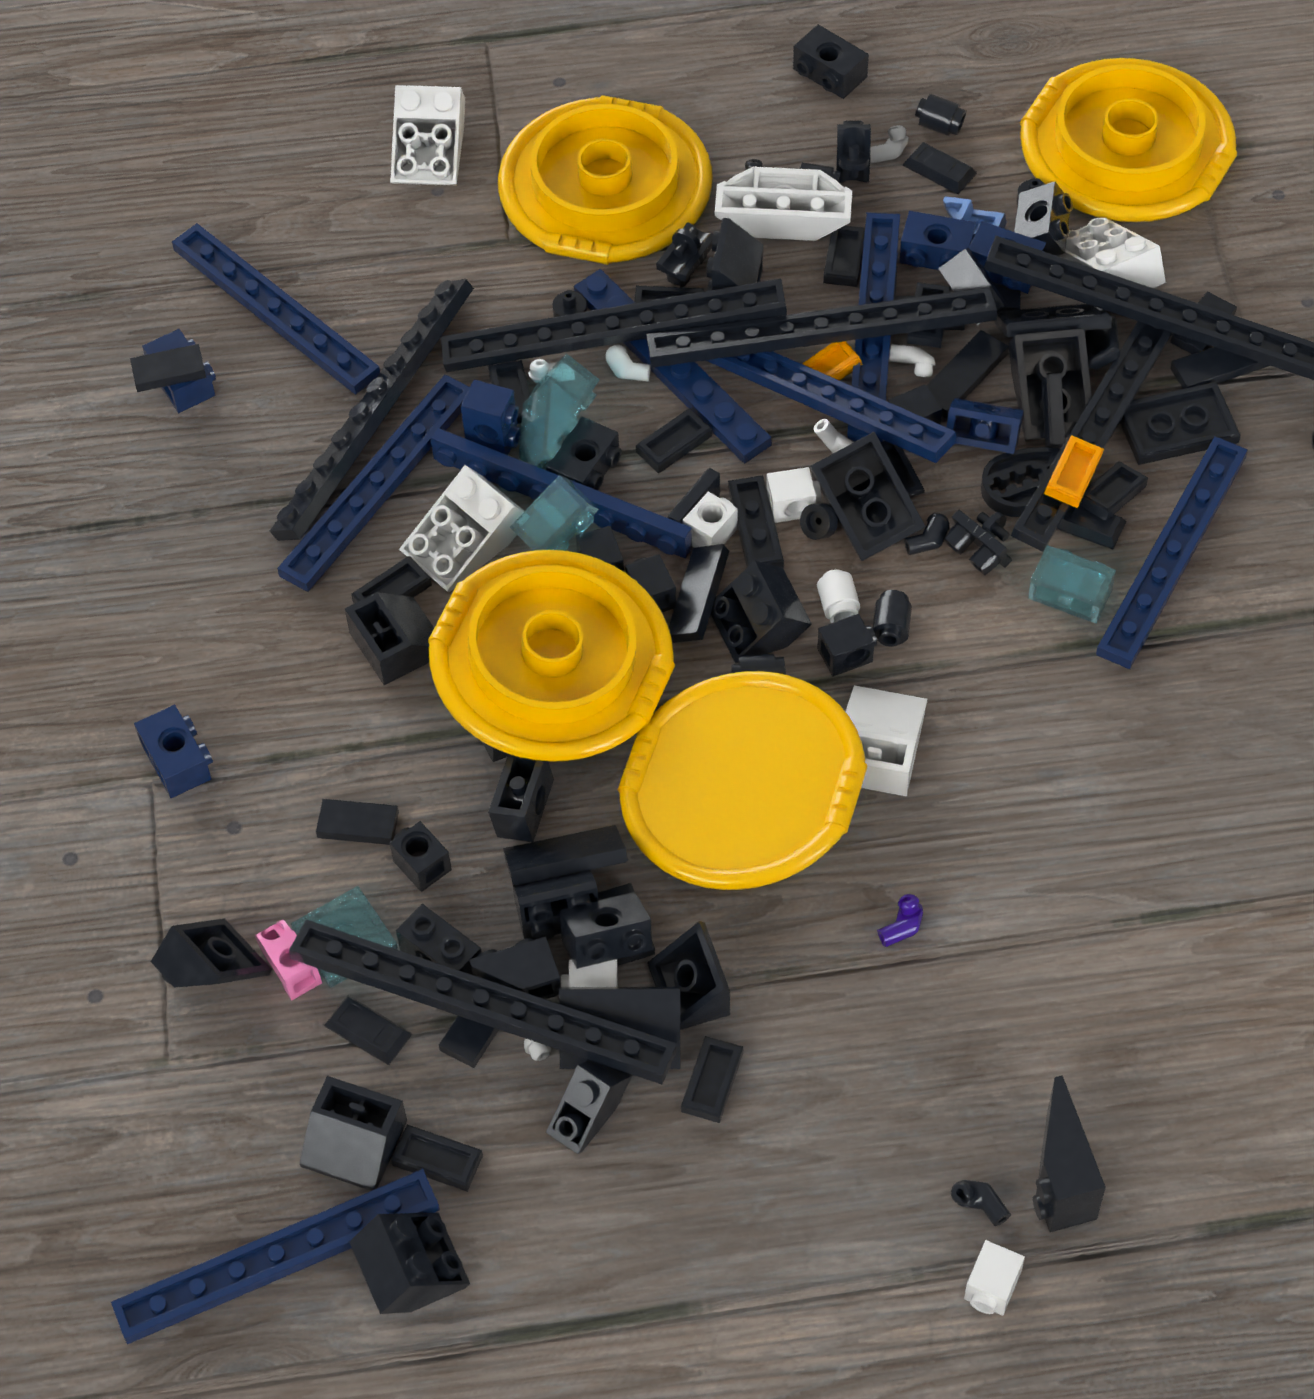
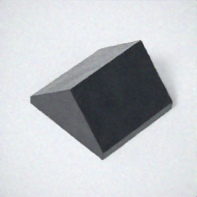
(695, 968)

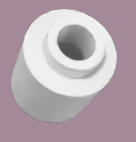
(838, 595)

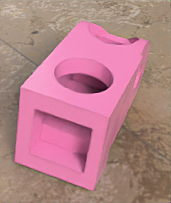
(294, 975)

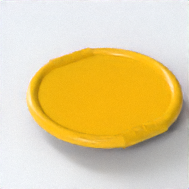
(1129, 139)
(604, 179)
(551, 655)
(742, 780)

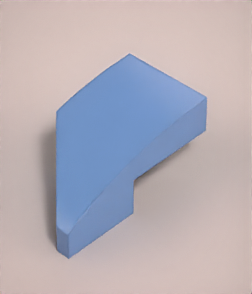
(963, 210)

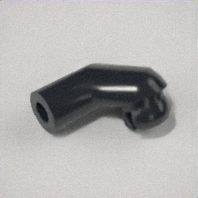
(980, 1196)

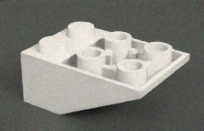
(427, 135)
(1116, 251)
(462, 529)
(889, 735)

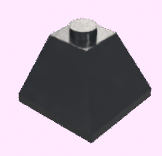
(207, 955)

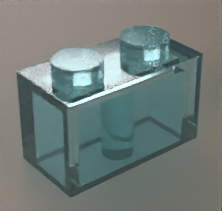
(555, 517)
(1072, 584)

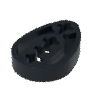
(1016, 466)

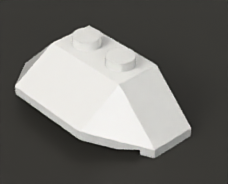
(784, 203)

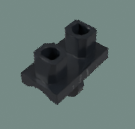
(853, 150)
(685, 254)
(991, 550)

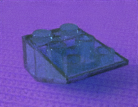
(554, 409)

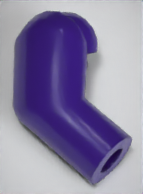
(907, 921)

